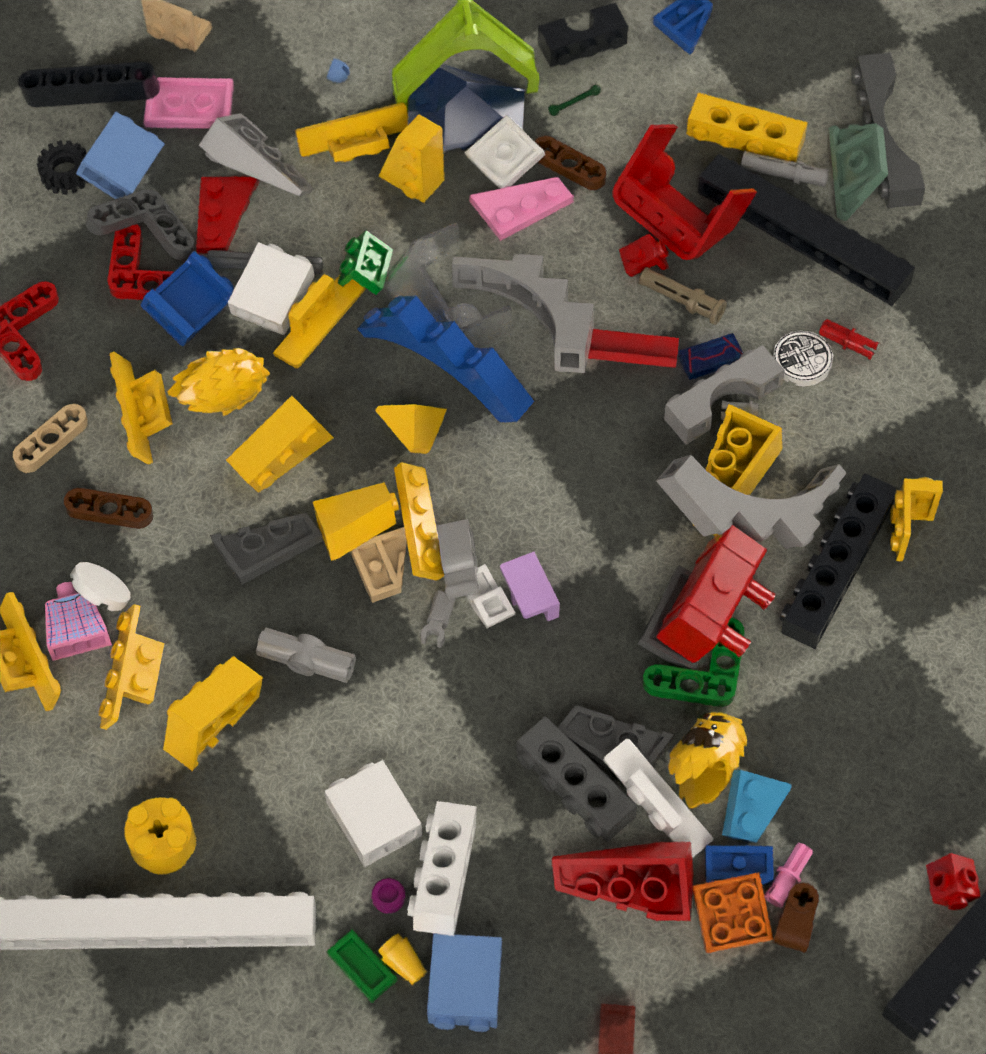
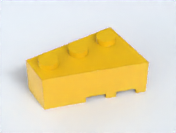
(416, 159)
(278, 445)
(208, 709)

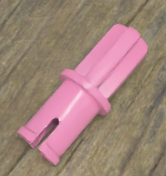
(788, 875)

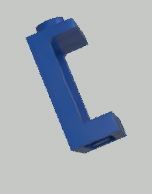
(188, 298)

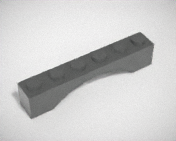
(875, 82)

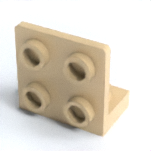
(174, 24)

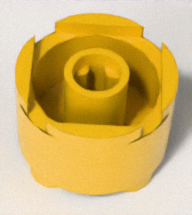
(155, 818)

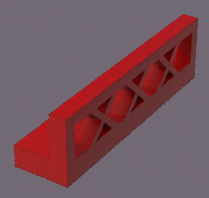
(634, 348)

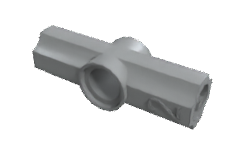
(306, 655)

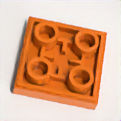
(732, 912)

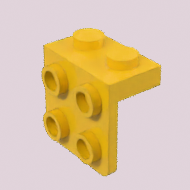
(914, 501)

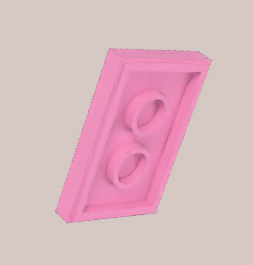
(189, 103)

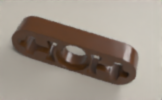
(574, 173)
(128, 520)

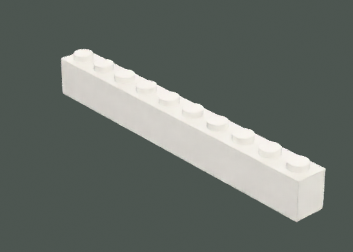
(157, 921)

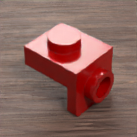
(642, 254)

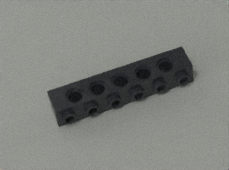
(811, 625)

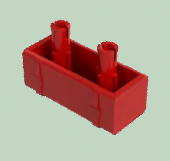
(712, 595)

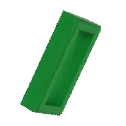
(361, 966)

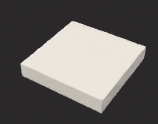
(505, 153)

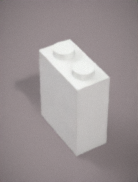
(271, 287)
(373, 812)

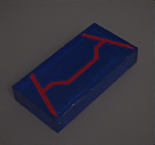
(710, 356)

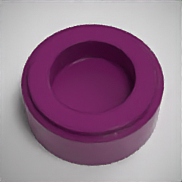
(388, 895)

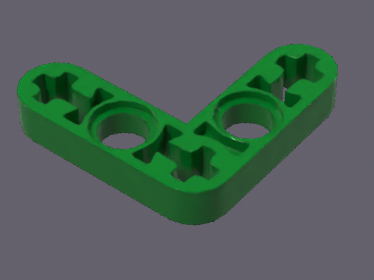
(715, 677)

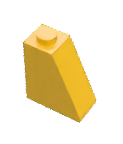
(354, 517)

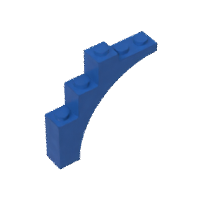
(444, 344)

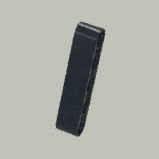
(89, 84)

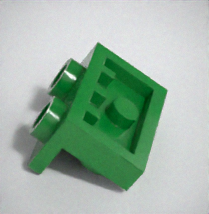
(366, 262)

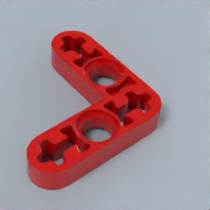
(130, 271)
(10, 333)

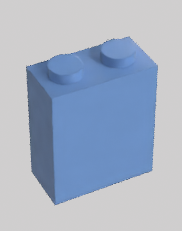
(120, 157)
(464, 981)

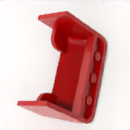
(662, 210)

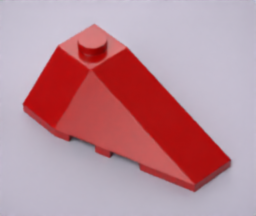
(641, 877)

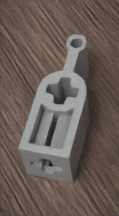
(458, 558)

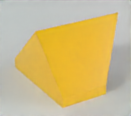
(413, 424)

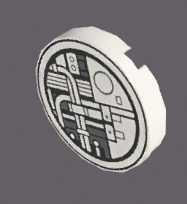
(804, 357)

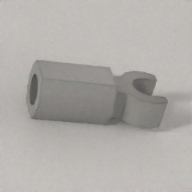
(438, 618)

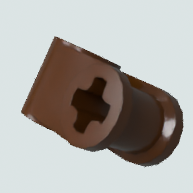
(797, 921)

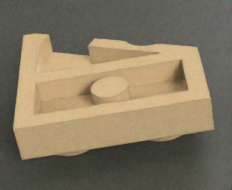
(382, 564)

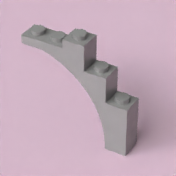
(547, 298)
(716, 507)

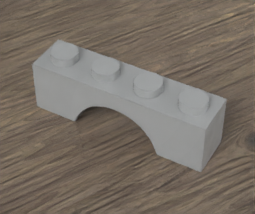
(752, 375)

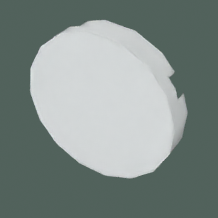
(100, 586)

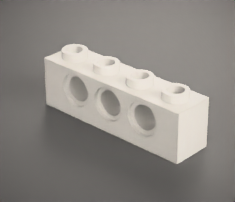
(444, 868)

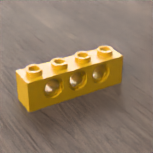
(746, 128)

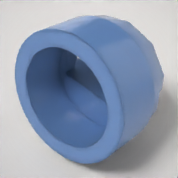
(338, 71)

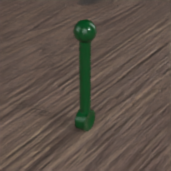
(555, 109)

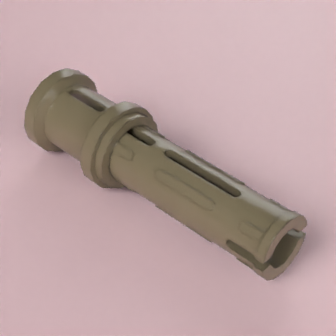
(696, 303)

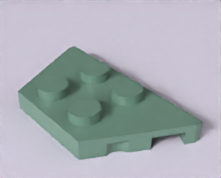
(857, 165)

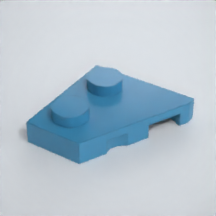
(752, 805)

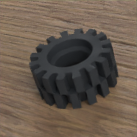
(58, 155)

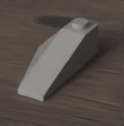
(241, 146)

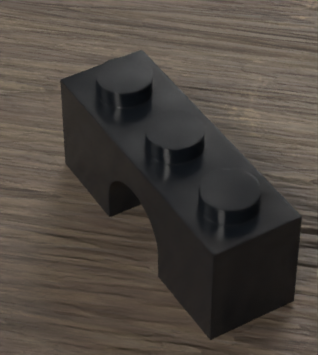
(563, 44)

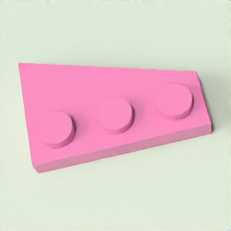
(521, 205)

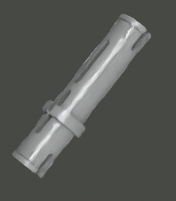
(791, 170)

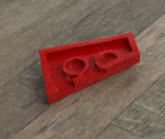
(220, 210)

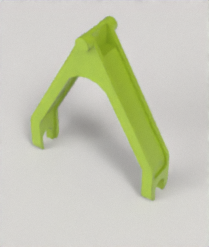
(460, 30)

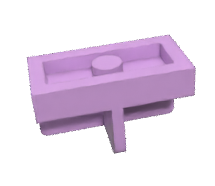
(530, 587)

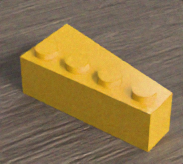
(743, 450)

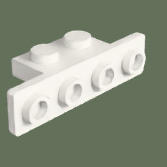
(656, 797)

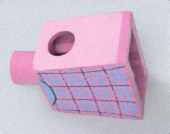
(73, 624)

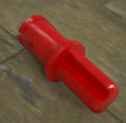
(847, 338)

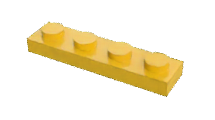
(419, 521)

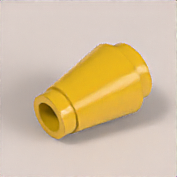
(402, 958)

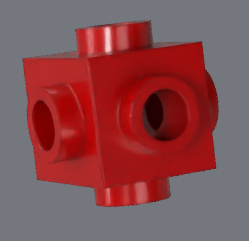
(953, 881)

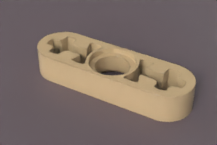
(28, 447)

